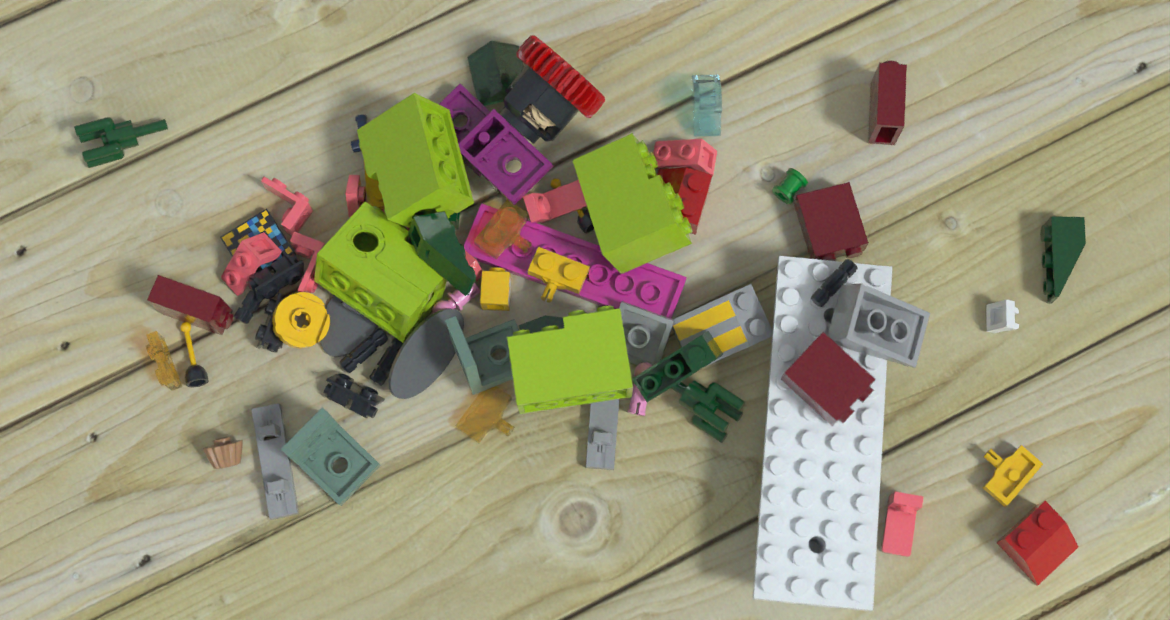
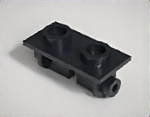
(287, 271)
(265, 332)
(363, 397)

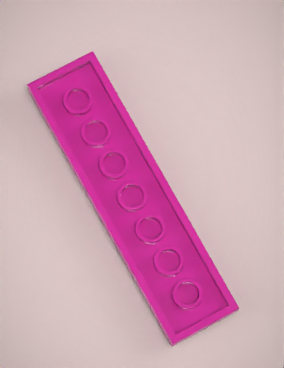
(604, 285)

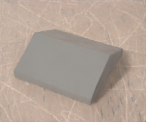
(644, 333)

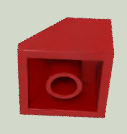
(692, 189)
(1039, 542)

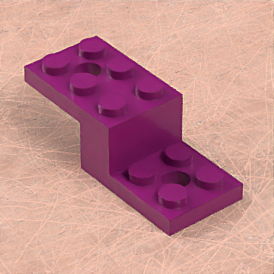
(492, 142)

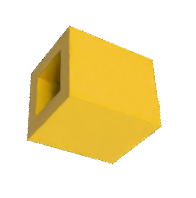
(495, 290)

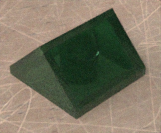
(494, 70)

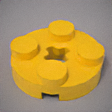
(315, 313)

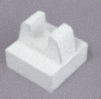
(1001, 316)

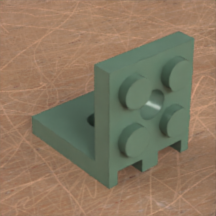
(476, 352)
(320, 445)

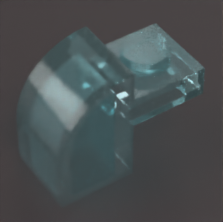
(706, 105)

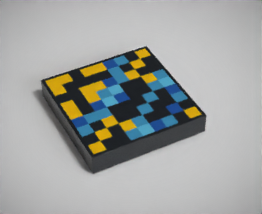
(258, 224)

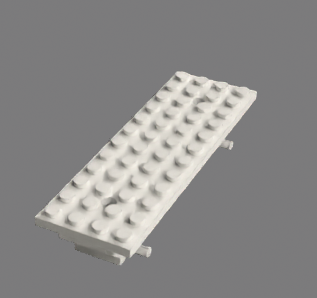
(815, 477)

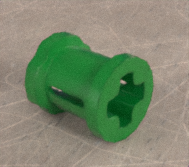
(790, 186)

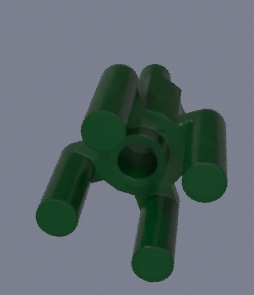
(114, 137)
(705, 402)

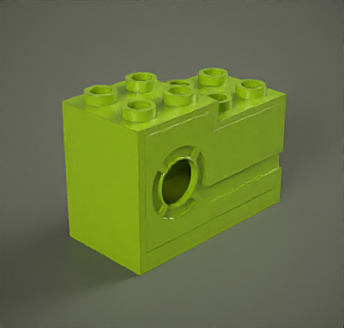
(415, 160)
(630, 204)
(379, 272)
(571, 364)

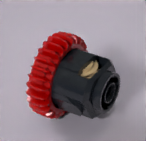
(547, 93)

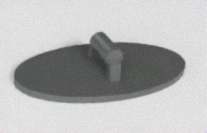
(346, 328)
(423, 355)

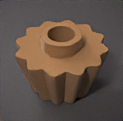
(224, 452)

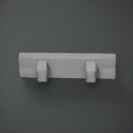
(602, 435)
(274, 463)

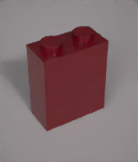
(887, 103)
(831, 223)
(190, 305)
(829, 380)

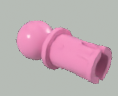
(456, 300)
(636, 395)

